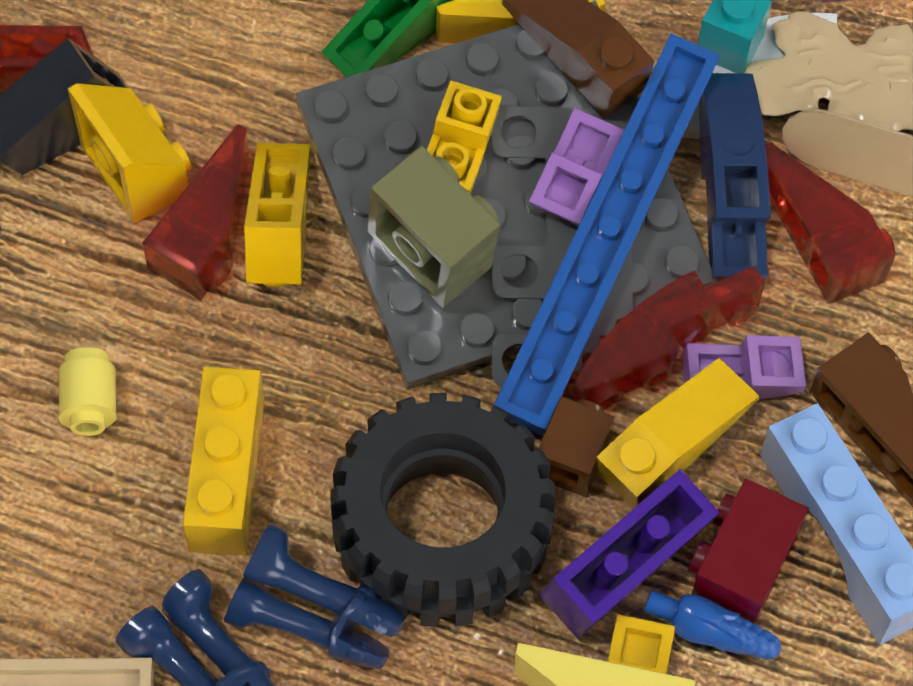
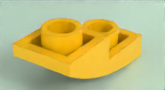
(464, 129)

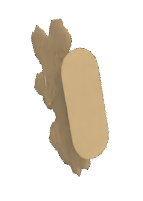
(860, 82)

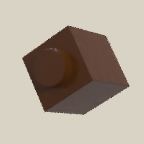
(573, 442)

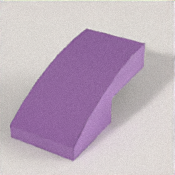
(576, 166)
(765, 363)

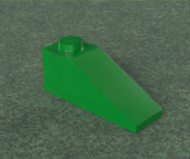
(382, 34)

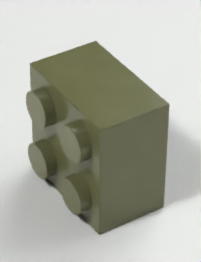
(433, 225)

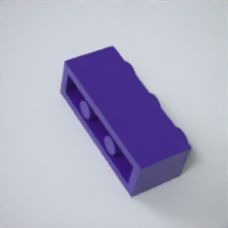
(628, 554)

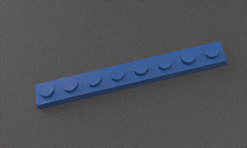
(606, 234)

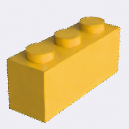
(224, 461)

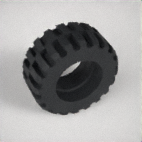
(455, 441)

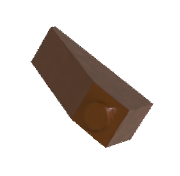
(587, 48)
(873, 405)

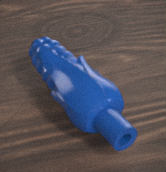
(713, 625)

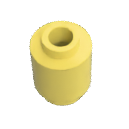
(87, 391)

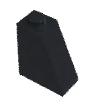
(38, 111)

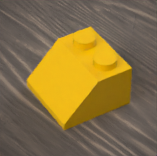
(129, 148)

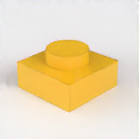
(641, 644)

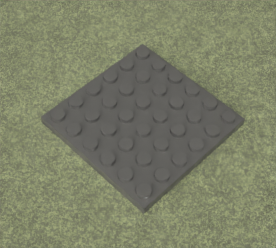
(385, 114)

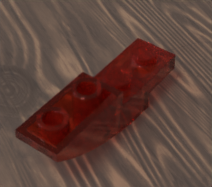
(648, 339)

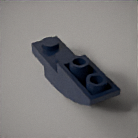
(734, 174)

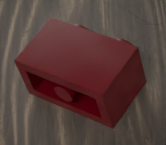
(748, 549)

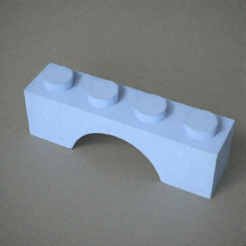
(823, 475)

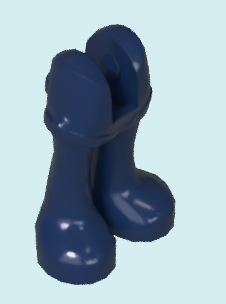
(275, 567)
(189, 610)

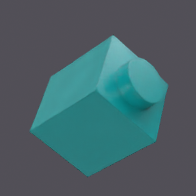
(734, 31)

